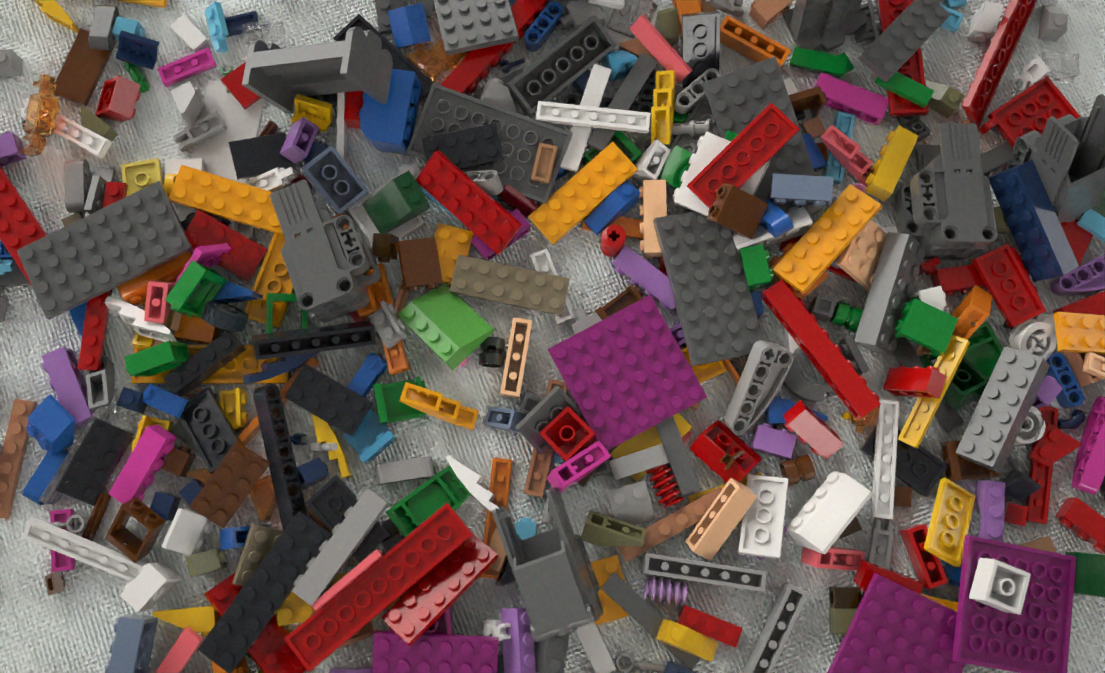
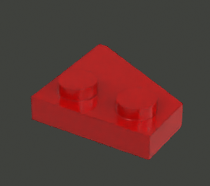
(1052, 446)

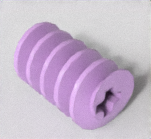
(665, 590)

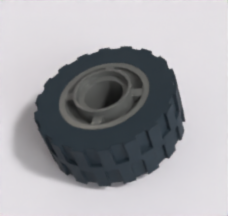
(224, 316)

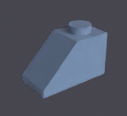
(503, 419)

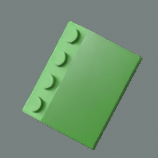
(446, 325)

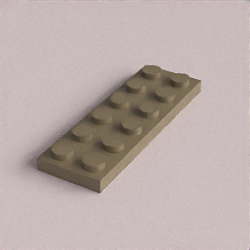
(509, 285)

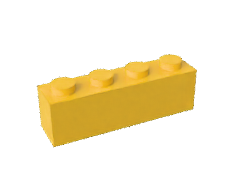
(891, 163)

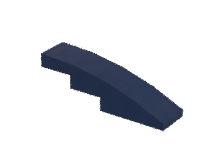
(278, 367)

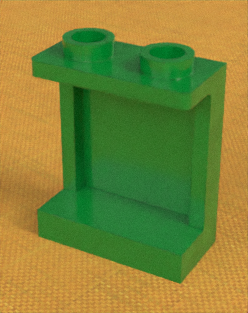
(926, 326)
(388, 405)

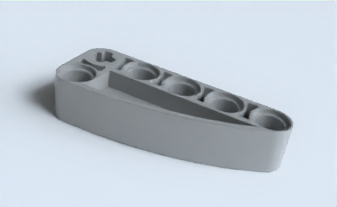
(763, 384)

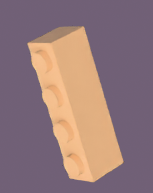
(653, 206)
(516, 358)
(720, 519)

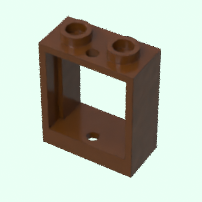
(119, 534)

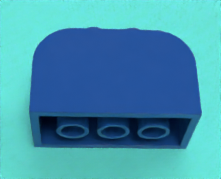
(392, 124)

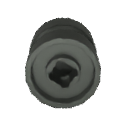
(489, 358)

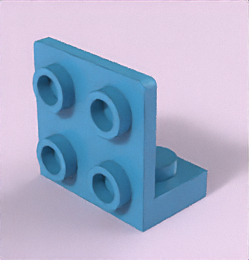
(370, 438)

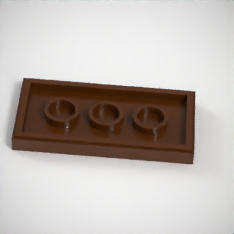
(81, 70)

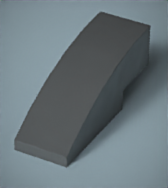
(101, 385)

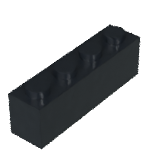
(204, 363)

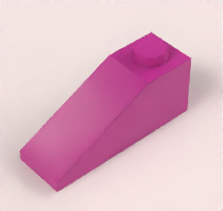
(578, 467)

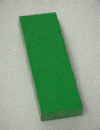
(819, 61)
(907, 89)

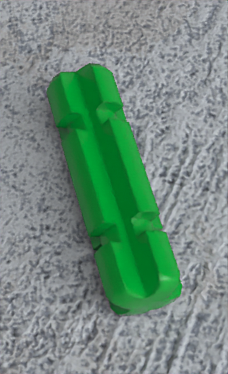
(137, 76)

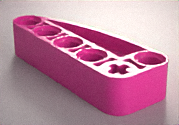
(1090, 458)

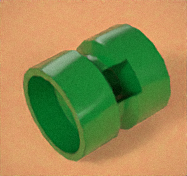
(846, 316)

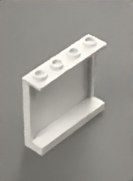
(708, 149)

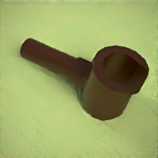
(730, 459)

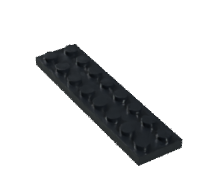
(264, 593)

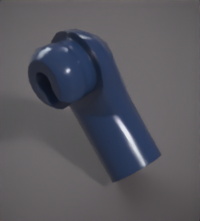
(1077, 419)

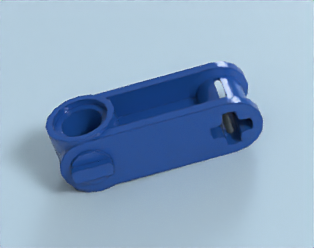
(368, 374)

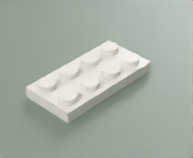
(765, 518)

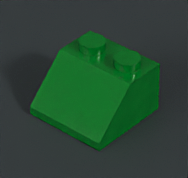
(756, 267)

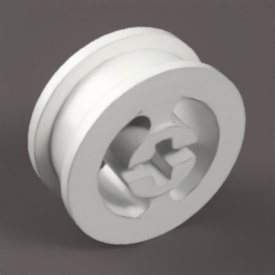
(1039, 333)

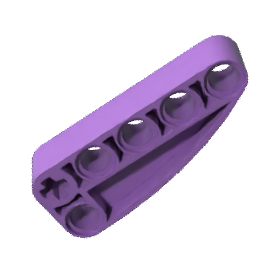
(1090, 281)

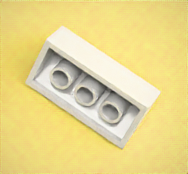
(801, 223)
(828, 512)

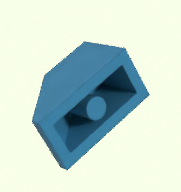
(620, 64)

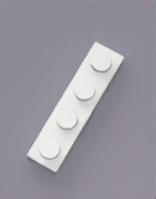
(543, 263)

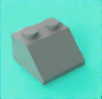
(631, 503)

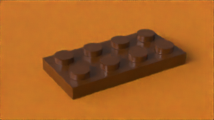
(229, 484)

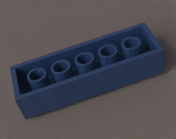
(1033, 222)

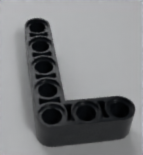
(641, 104)

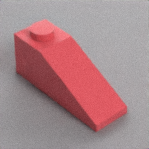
(835, 558)

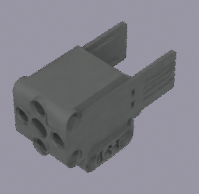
(1068, 160)
(945, 208)
(324, 260)
(552, 573)

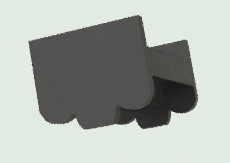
(823, 22)
(319, 69)

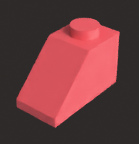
(156, 307)

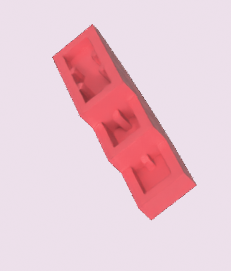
(847, 153)

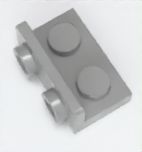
(388, 325)

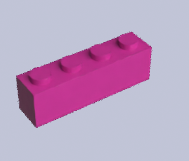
(852, 99)
(143, 464)

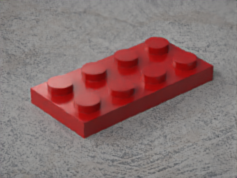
(243, 256)
(1008, 285)

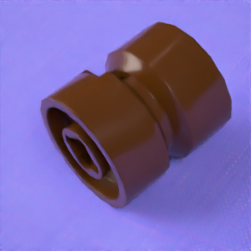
(799, 469)

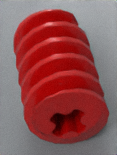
(612, 240)
(664, 485)

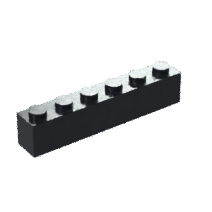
(313, 340)

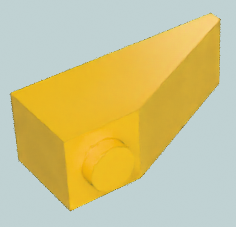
(199, 619)
(687, 640)

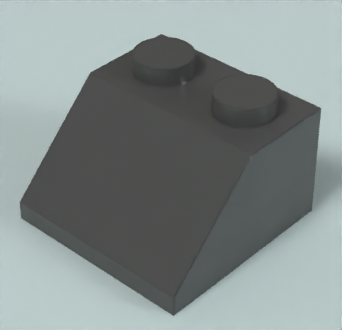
(551, 654)

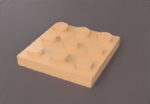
(863, 254)

